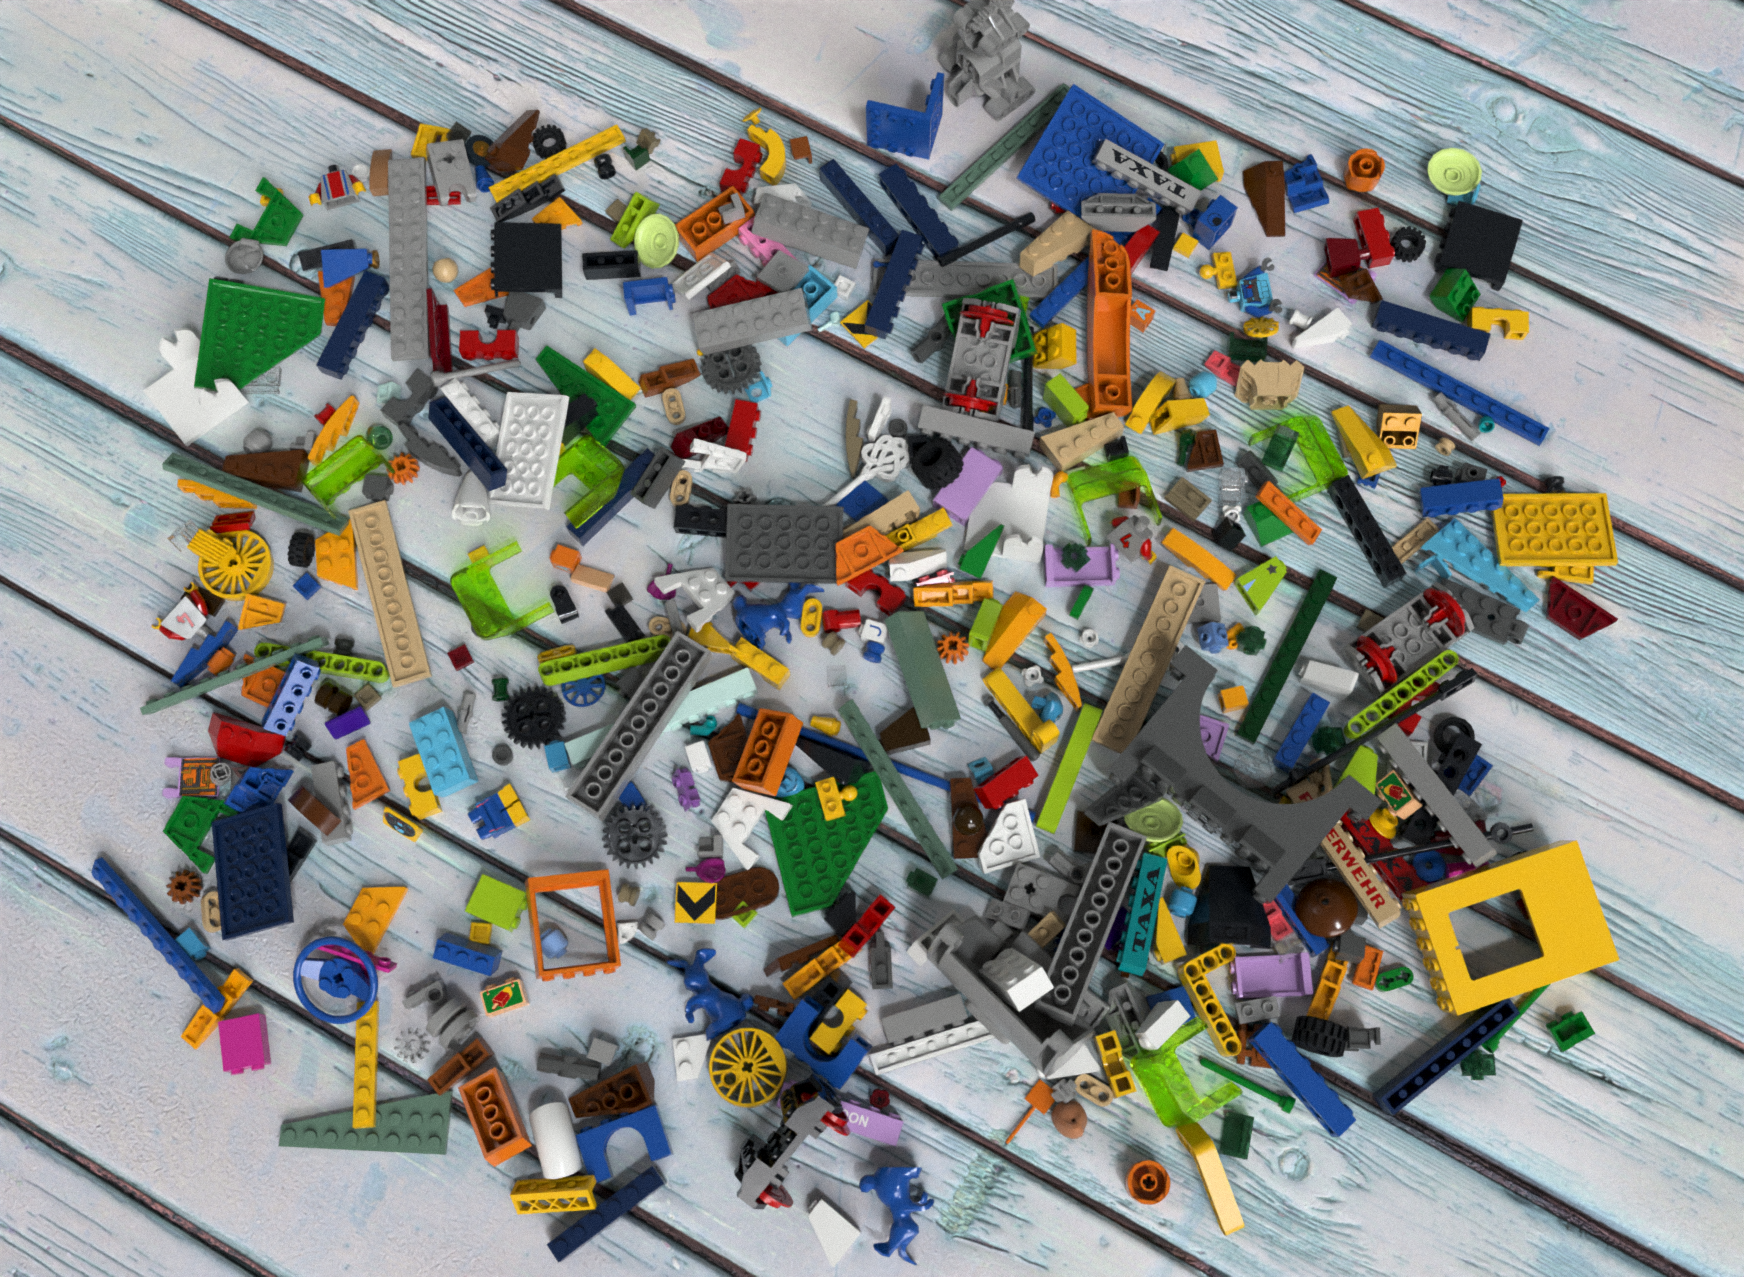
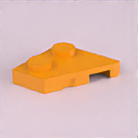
(558, 213)
(260, 612)

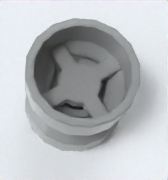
(220, 778)
(654, 922)

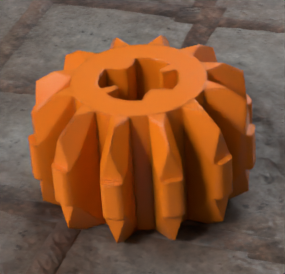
(408, 472)
(952, 640)

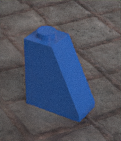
(343, 264)

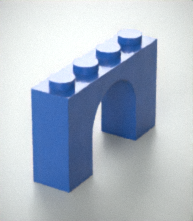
(795, 1037)
(594, 1140)

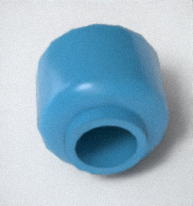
(1182, 902)

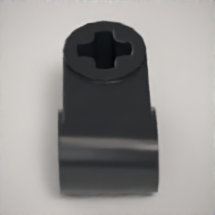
(564, 606)

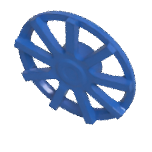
(584, 687)

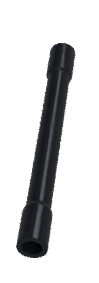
(1019, 223)
(1028, 418)

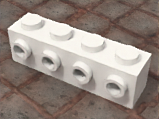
(473, 414)

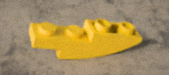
(920, 531)

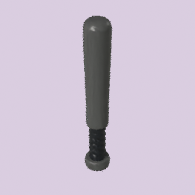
(1024, 744)

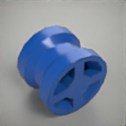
(873, 652)

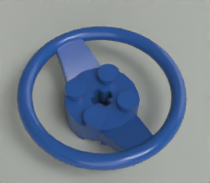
(331, 981)

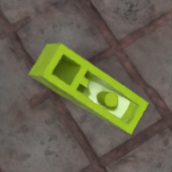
(637, 210)

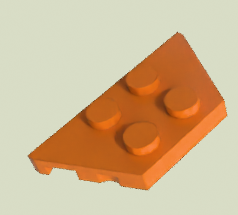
(862, 552)
(262, 685)

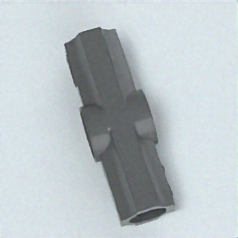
(569, 1066)

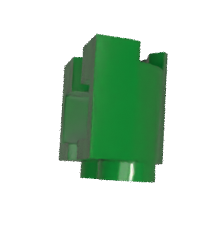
(1570, 1030)

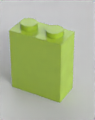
(1065, 401)
(497, 903)

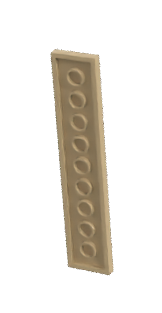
(389, 594)
(1148, 660)

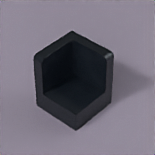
(914, 444)
(1116, 450)
(1228, 534)

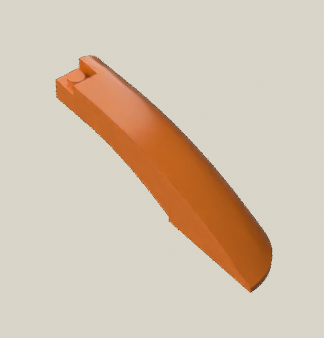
(1108, 326)

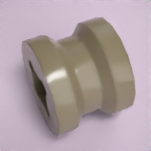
(833, 643)
(629, 894)

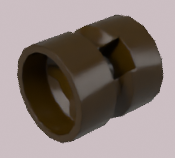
(330, 697)

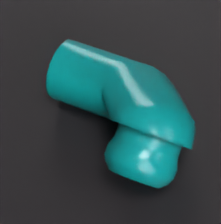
(704, 730)

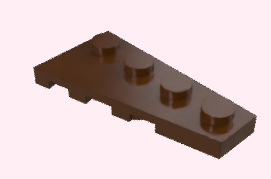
(964, 845)

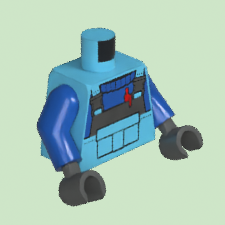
(1255, 292)

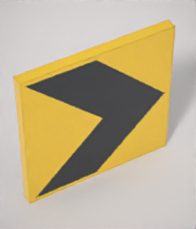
(855, 324)
(695, 902)

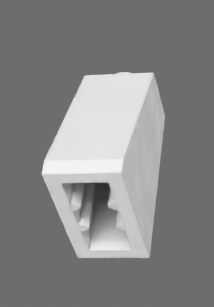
(787, 191)
(1328, 679)
(1161, 1024)
(1079, 1064)
(832, 1230)

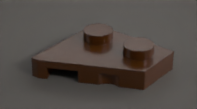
(1361, 287)
(1205, 452)
(766, 1003)

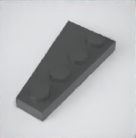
(1123, 800)

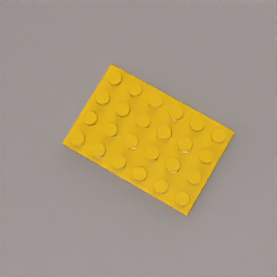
(1554, 530)

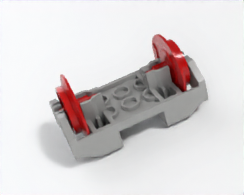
(981, 359)
(1408, 638)

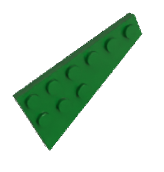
(574, 381)

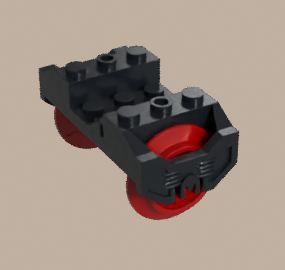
(806, 1111)

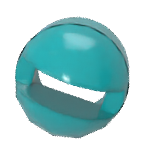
(1482, 424)

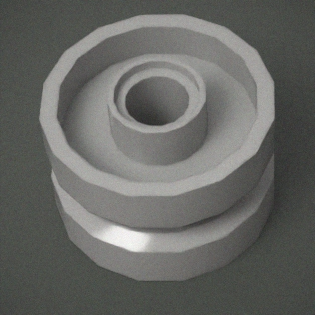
(452, 1023)

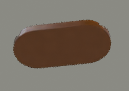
(755, 887)

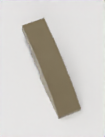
(853, 443)

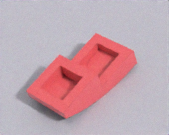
(1223, 367)
(1277, 922)

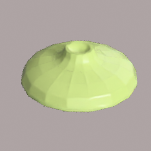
(1454, 171)
(656, 241)
(1157, 821)

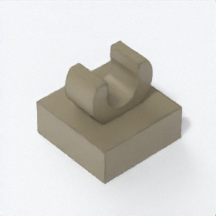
(647, 140)

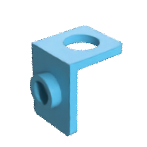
(1468, 198)
(765, 385)
(1440, 566)
(983, 772)

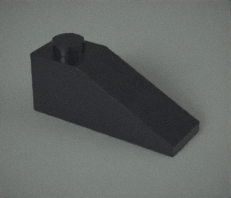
(829, 995)

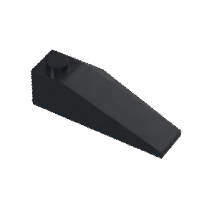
(838, 765)

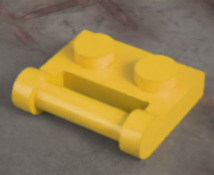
(425, 135)

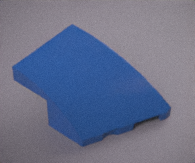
(1305, 186)
(257, 788)

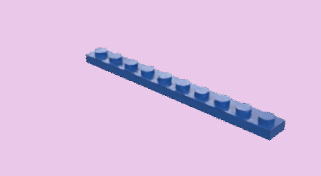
(1073, 284)
(1459, 392)
(158, 935)

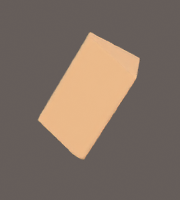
(592, 578)

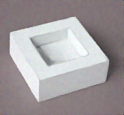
(844, 287)

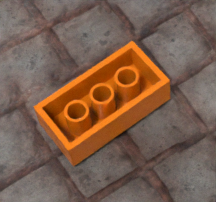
(704, 228)
(767, 751)
(494, 1117)

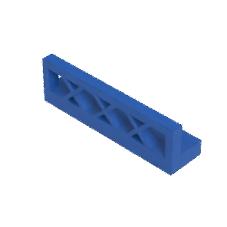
(1312, 943)

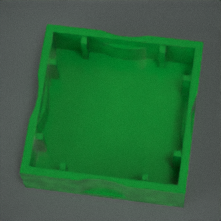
(1003, 293)

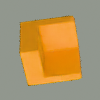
(1233, 699)

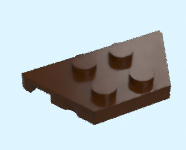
(728, 748)

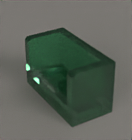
(1246, 349)
(1280, 447)
(1236, 1135)

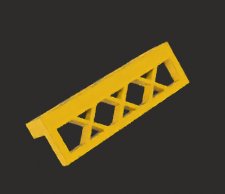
(550, 1190)

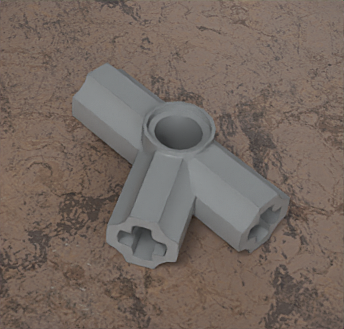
(1066, 866)

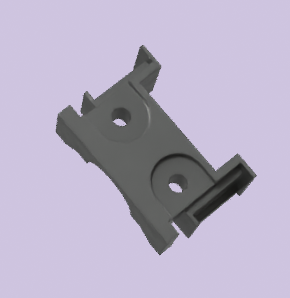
(1361, 1038)

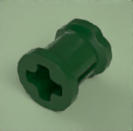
(500, 689)

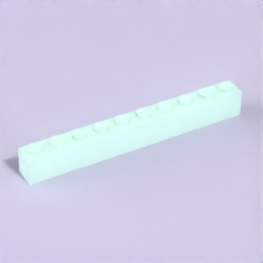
(698, 702)

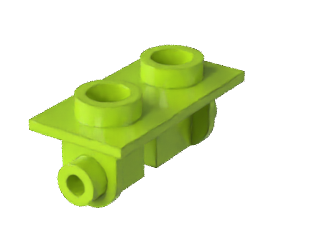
(1159, 848)

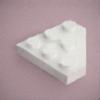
(1009, 839)

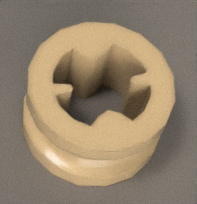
(1445, 446)

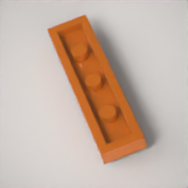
(1288, 513)

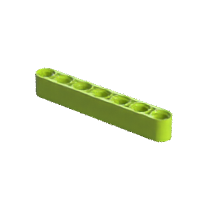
(596, 659)
(332, 662)
(1409, 690)
(1069, 768)

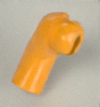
(1058, 478)
(1232, 635)

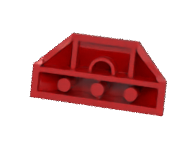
(243, 741)

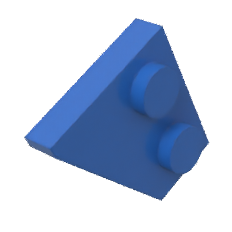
(1474, 775)

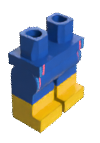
(499, 812)

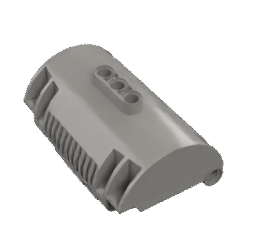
(959, 955)

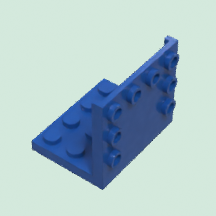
(906, 129)

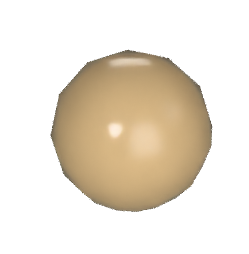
(445, 270)

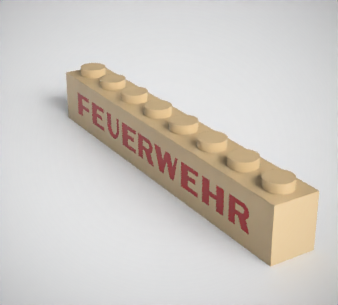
(1351, 864)

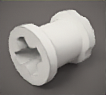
(1300, 320)

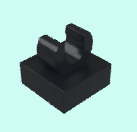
(494, 316)

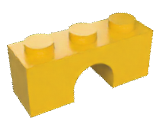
(1513, 322)
(767, 667)
(422, 803)
(829, 1038)
(1113, 1064)

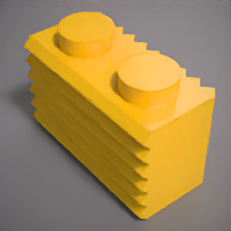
(209, 547)

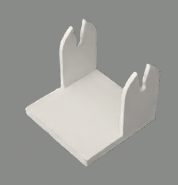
(185, 408)
(1020, 509)

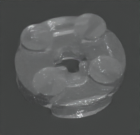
(1247, 778)

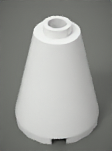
(471, 502)

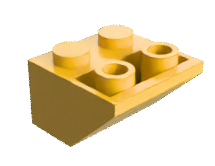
(1055, 347)

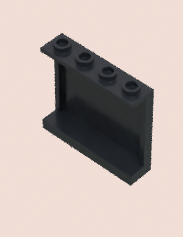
(1479, 242)
(527, 258)

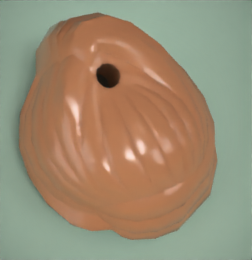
(1069, 1119)

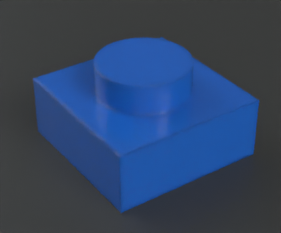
(307, 586)

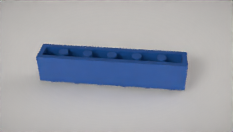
(1302, 1079)

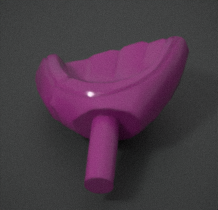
(656, 592)
(709, 870)

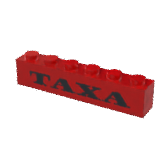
(1394, 872)

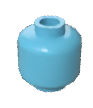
(1202, 384)

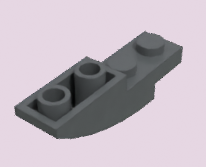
(430, 455)

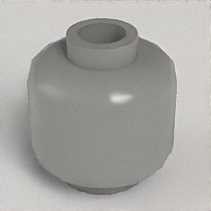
(257, 442)

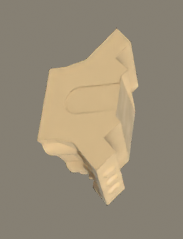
(1269, 384)

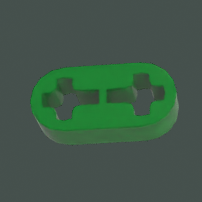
(1081, 602)
(1394, 984)

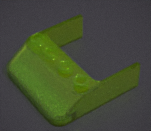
(1316, 449)
(342, 470)
(596, 470)
(1106, 481)
(484, 601)
(1169, 1086)

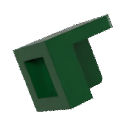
(637, 156)

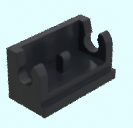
(624, 623)

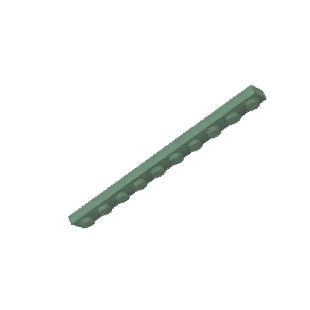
(1003, 149)
(255, 493)
(227, 677)
(897, 789)

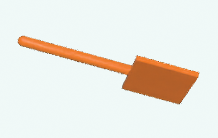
(1040, 1099)

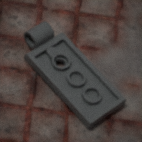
(1480, 606)

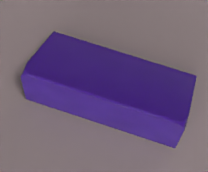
(348, 722)
(1117, 929)

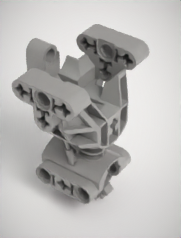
(985, 50)

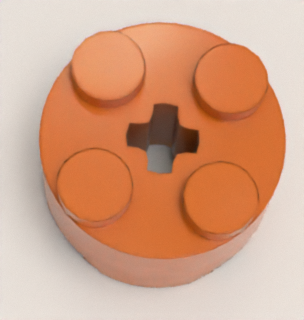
(1363, 170)
(1153, 1193)

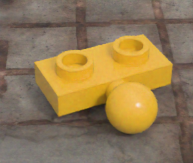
(1222, 269)
(832, 799)

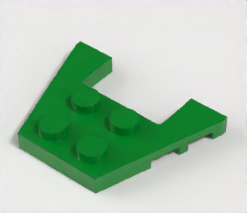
(277, 221)
(191, 825)

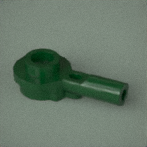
(1186, 439)

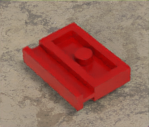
(233, 522)

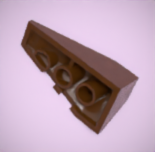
(511, 148)
(1267, 194)
(621, 1093)

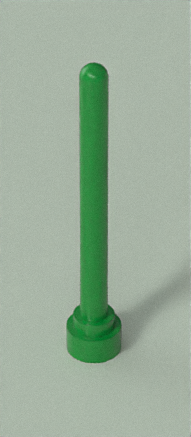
(1491, 1044)
(1285, 1102)

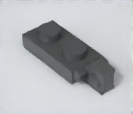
(1256, 470)
(881, 963)

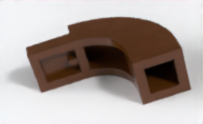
(314, 810)

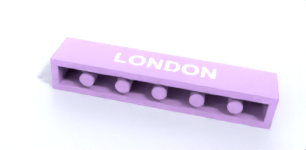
(866, 1121)

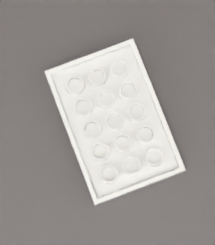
(530, 448)

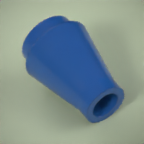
(483, 179)

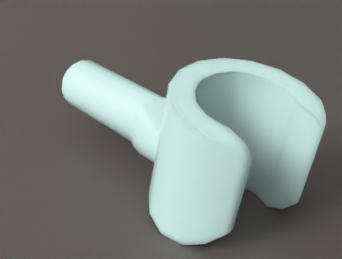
(834, 320)

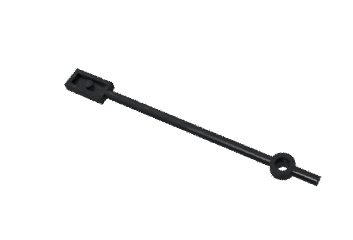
(1446, 689)
(1317, 868)

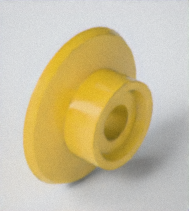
(1384, 822)

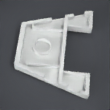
(717, 457)
(704, 588)
(739, 817)

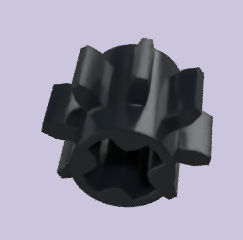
(1441, 476)

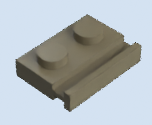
(1188, 499)

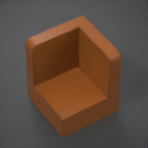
(800, 148)
(1129, 498)

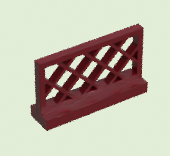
(439, 334)

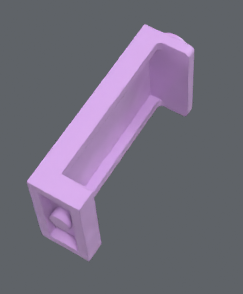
(970, 487)
(1097, 572)
(1266, 977)

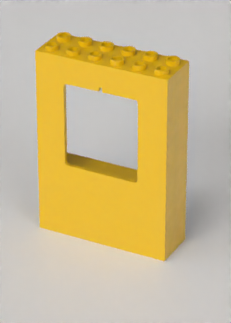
(1560, 910)

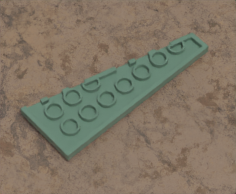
(401, 1126)

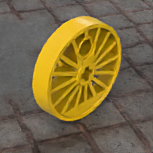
(245, 562)
(774, 1050)

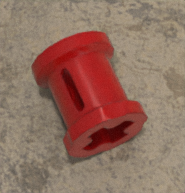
(325, 414)

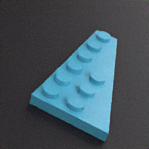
(1479, 564)

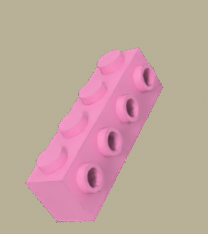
(758, 245)

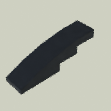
(528, 199)
(1165, 239)
(298, 851)

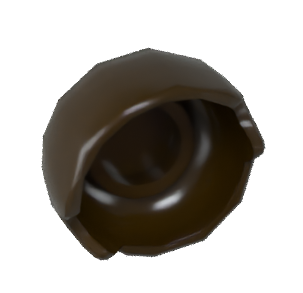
(968, 819)

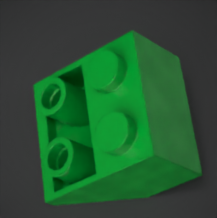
(1455, 294)

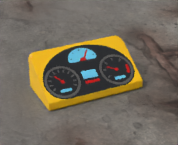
(401, 824)

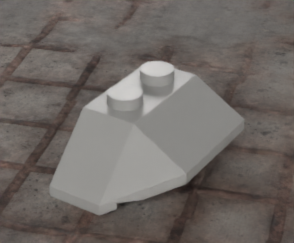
(1118, 212)
(1126, 1016)

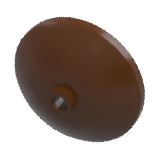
(1327, 919)

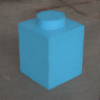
(557, 756)
(193, 944)

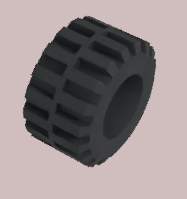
(937, 464)
(1319, 1036)

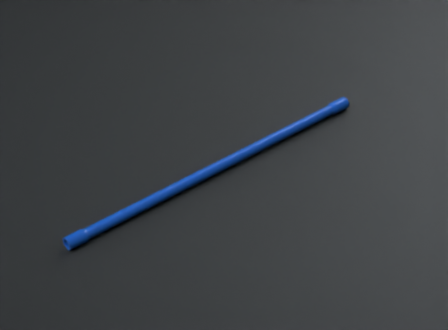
(751, 713)

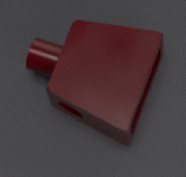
(1343, 256)

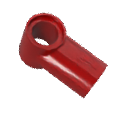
(835, 620)

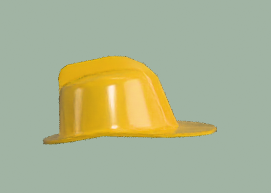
(1184, 866)

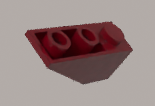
(707, 431)

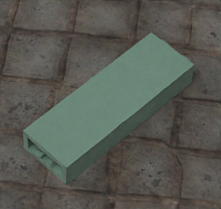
(922, 669)

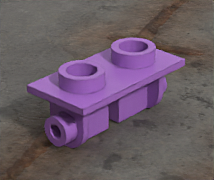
(682, 781)

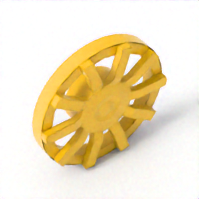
(1261, 327)

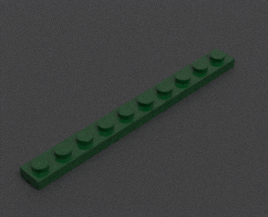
(1286, 657)

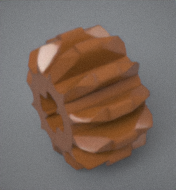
(177, 885)

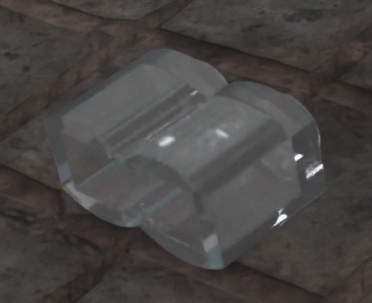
(1232, 487)

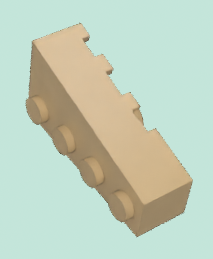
(1057, 242)
(1076, 443)
(889, 517)

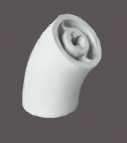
(555, 1140)

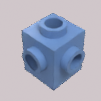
(1213, 637)

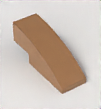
(379, 172)

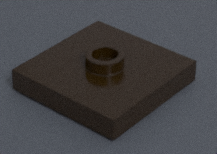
(1088, 834)

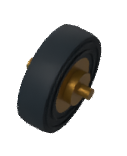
(477, 148)

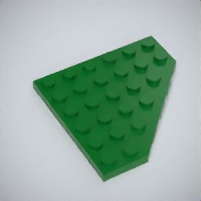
(252, 331)
(819, 853)

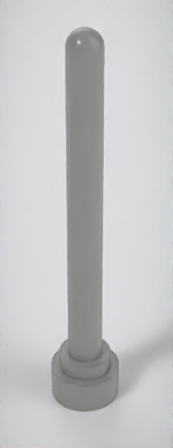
(440, 377)

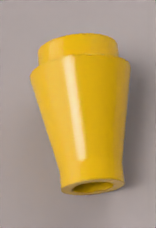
(827, 725)

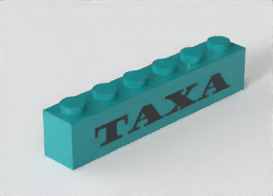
(1142, 915)

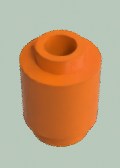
(220, 661)

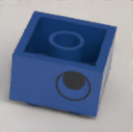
(1214, 221)

